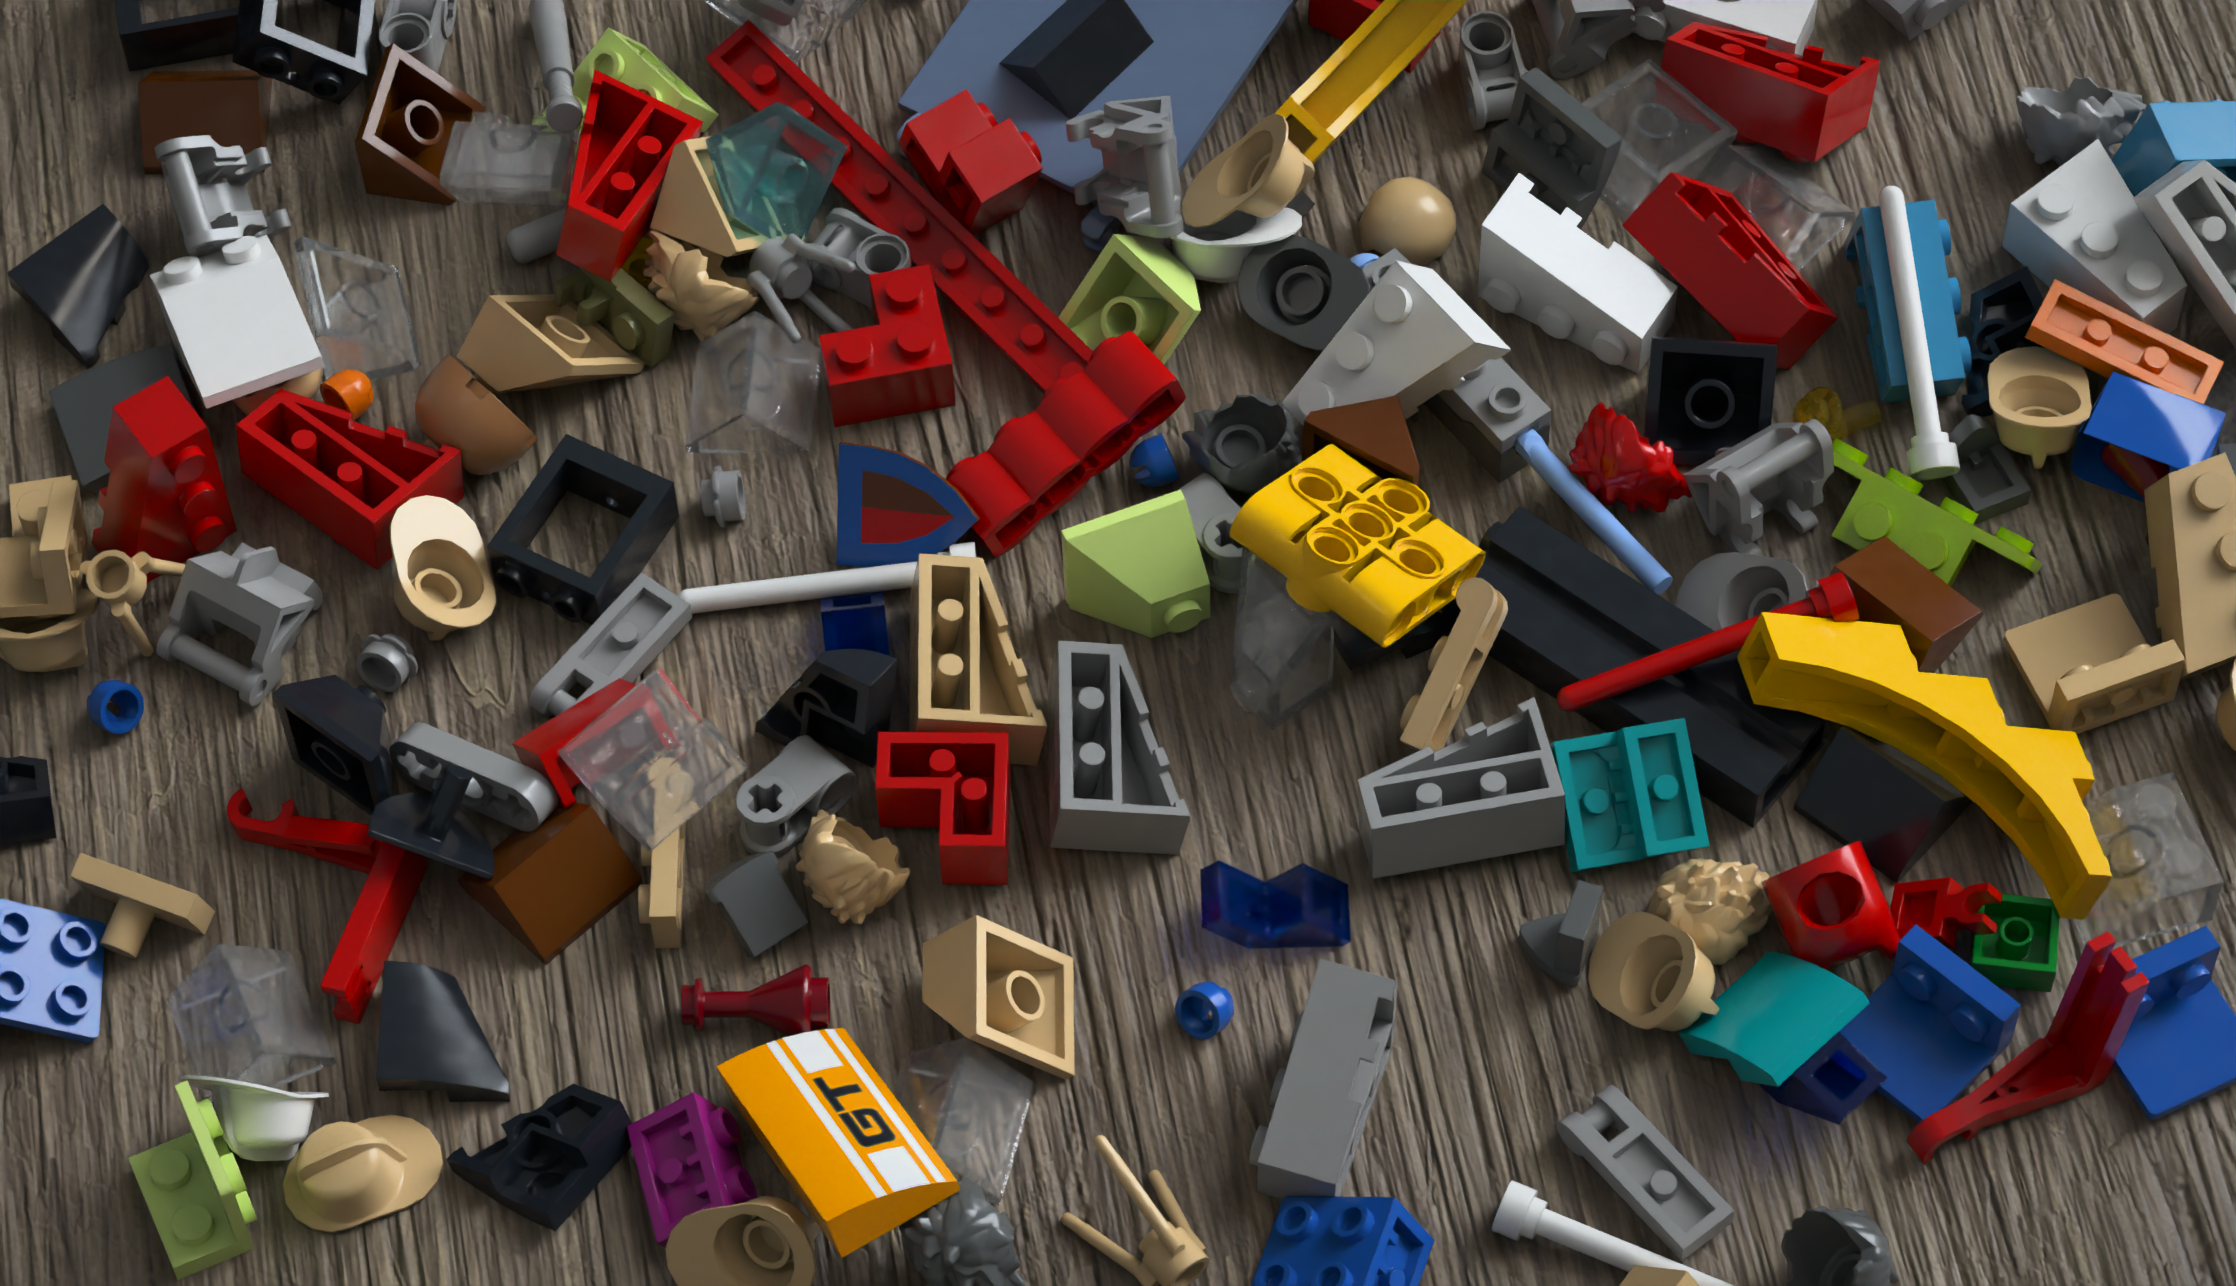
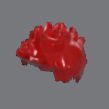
(1623, 465)

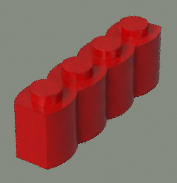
(1068, 439)

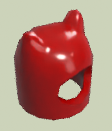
(1833, 909)

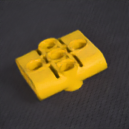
(1357, 544)

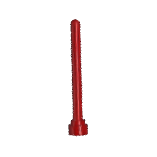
(1829, 599)

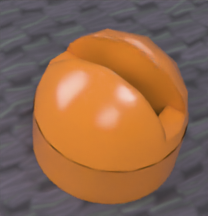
(348, 391)

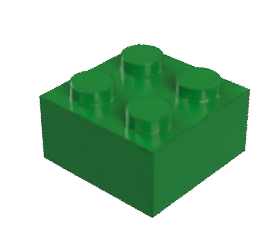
(2024, 944)

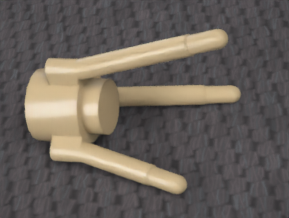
(122, 583)
(1170, 1250)

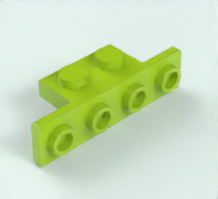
(1930, 534)

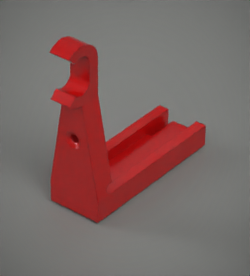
(380, 906)
(2062, 1064)

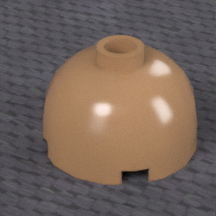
(469, 417)

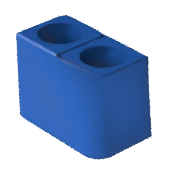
(2148, 424)

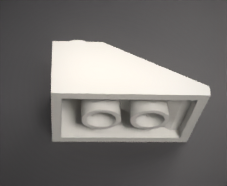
(236, 320)

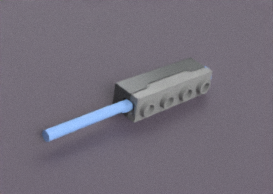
(1509, 428)

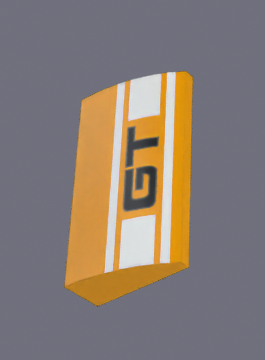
(837, 1135)

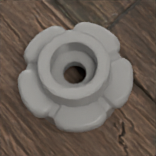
(724, 496)
(386, 662)

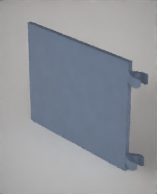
(1196, 59)

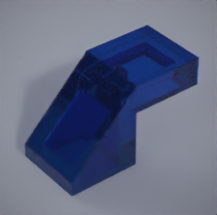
(855, 622)
(1284, 912)
(1830, 1082)

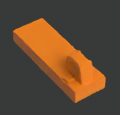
(2117, 342)

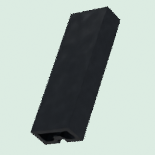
(1584, 617)

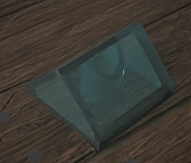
(774, 170)

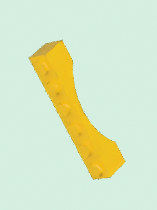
(1362, 71)

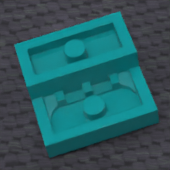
(1630, 795)
(1775, 1018)

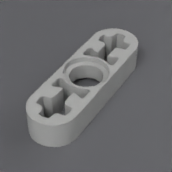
(497, 786)

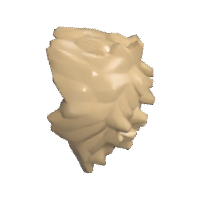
(695, 286)
(849, 867)
(1713, 904)

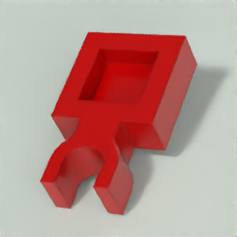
(1943, 908)

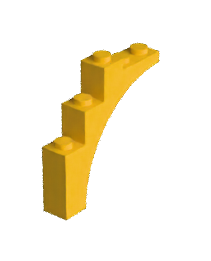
(1951, 724)

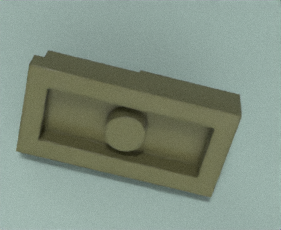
(623, 306)

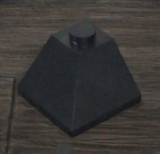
(339, 737)

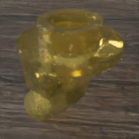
(1826, 407)

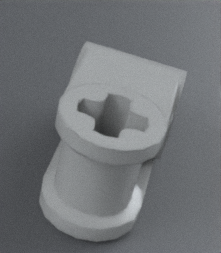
(419, 28)
(1491, 75)
(865, 246)
(1212, 518)
(790, 794)

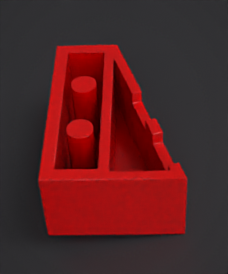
(1771, 94)
(618, 173)
(1730, 266)
(342, 471)
(162, 480)

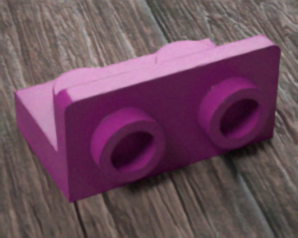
(688, 1161)

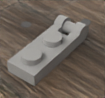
(615, 645)
(1647, 1172)

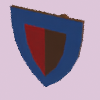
(894, 508)

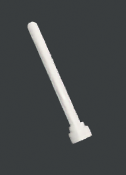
(1931, 451)
(810, 585)
(1527, 1215)

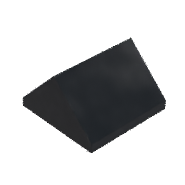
(1078, 52)
(1707, 394)
(1879, 798)

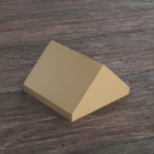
(693, 206)

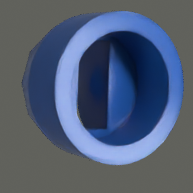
(1159, 461)
(123, 696)
(1197, 1002)

